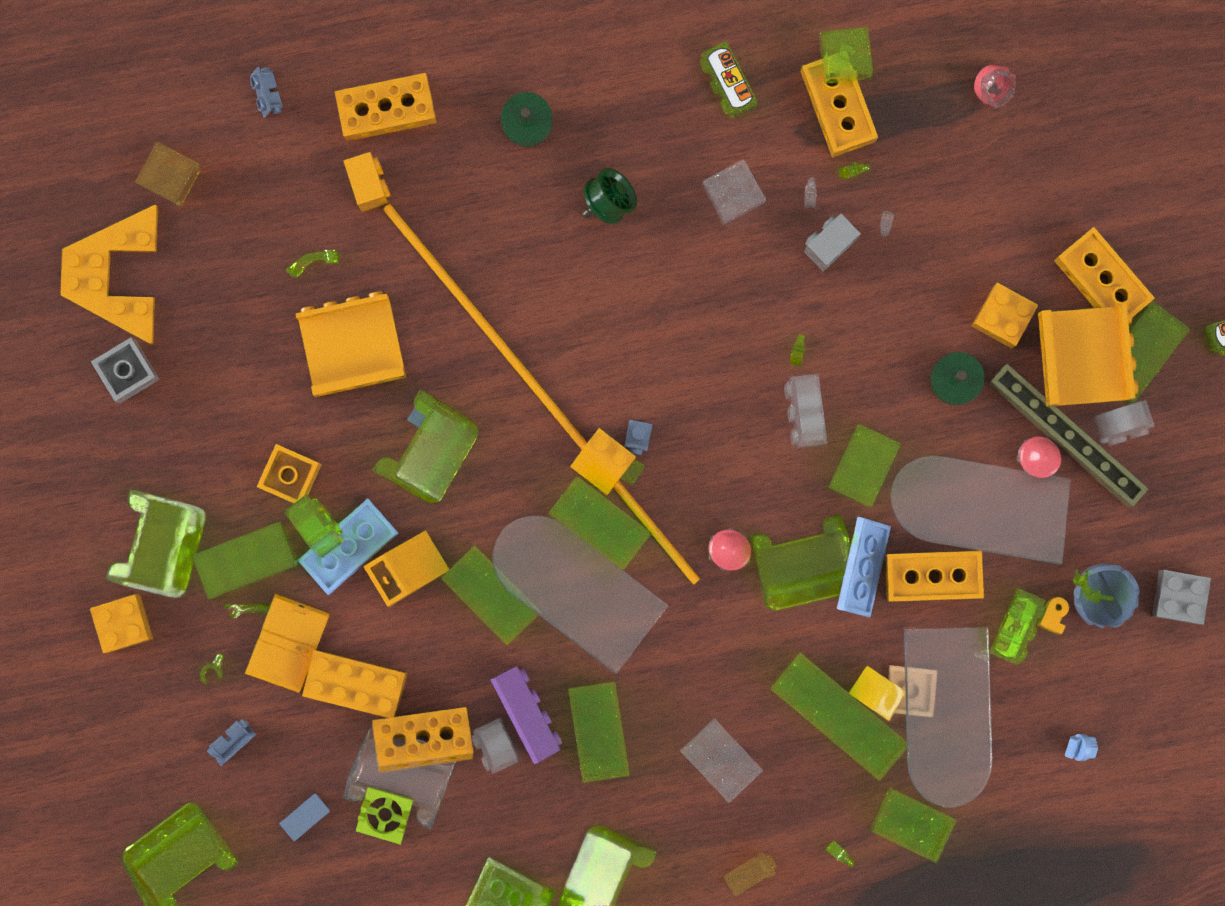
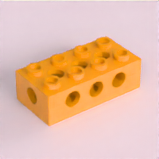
(374, 96)
(831, 117)
(1105, 262)
(944, 563)
(424, 724)

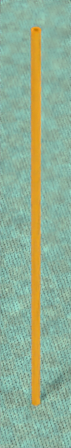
(535, 386)

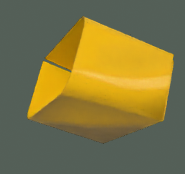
(877, 693)

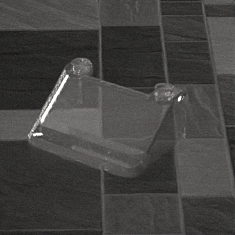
(422, 783)

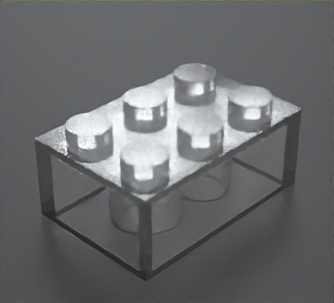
(805, 411)
(721, 760)

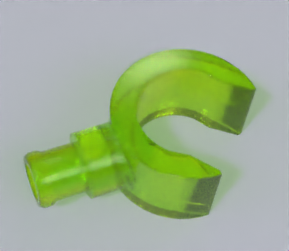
(853, 170)
(797, 351)
(216, 664)
(840, 854)

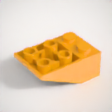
(406, 568)

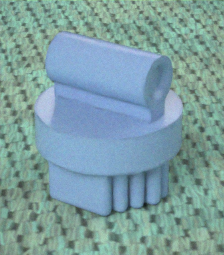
(1081, 747)

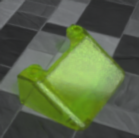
(433, 452)
(162, 545)
(802, 568)
(175, 855)
(603, 867)

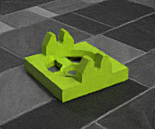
(365, 827)

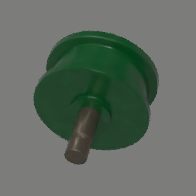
(526, 119)
(609, 196)
(957, 378)

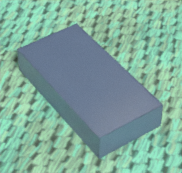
(305, 817)

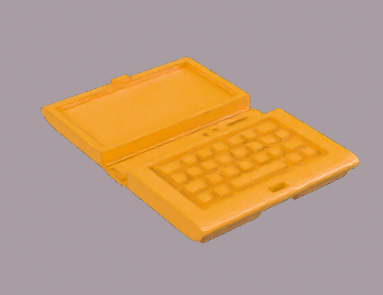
(287, 643)

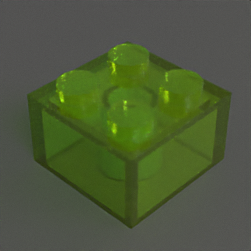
(846, 55)
(315, 525)

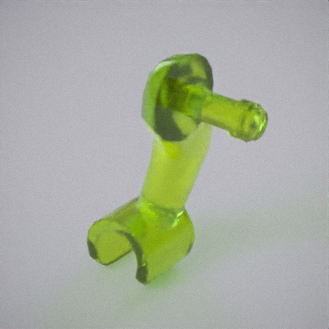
(299, 266)
(1092, 595)
(247, 608)

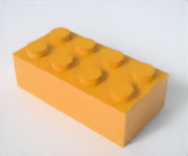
(354, 684)

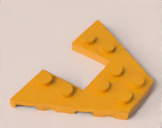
(87, 273)

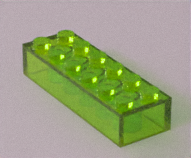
(839, 716)

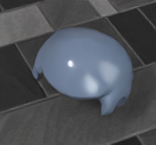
(1112, 581)

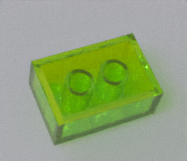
(864, 466)
(913, 825)

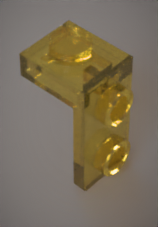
(750, 873)

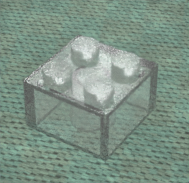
(733, 192)
(1124, 421)
(496, 746)

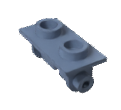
(262, 82)
(238, 736)

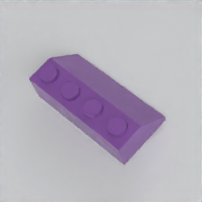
(526, 715)

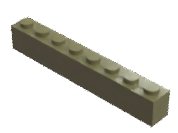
(1068, 436)

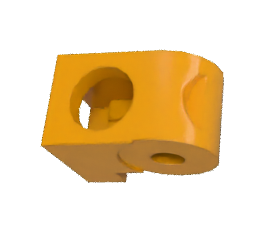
(1054, 612)

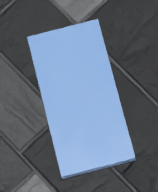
(364, 535)
(864, 567)

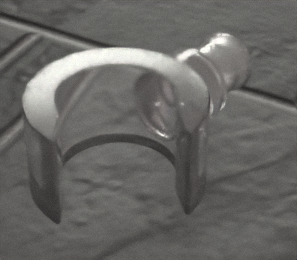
(810, 194)
(886, 222)

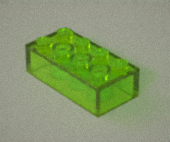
(1155, 339)
(600, 523)
(245, 560)
(480, 589)
(599, 731)

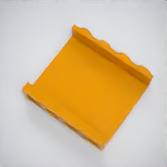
(351, 344)
(1087, 355)

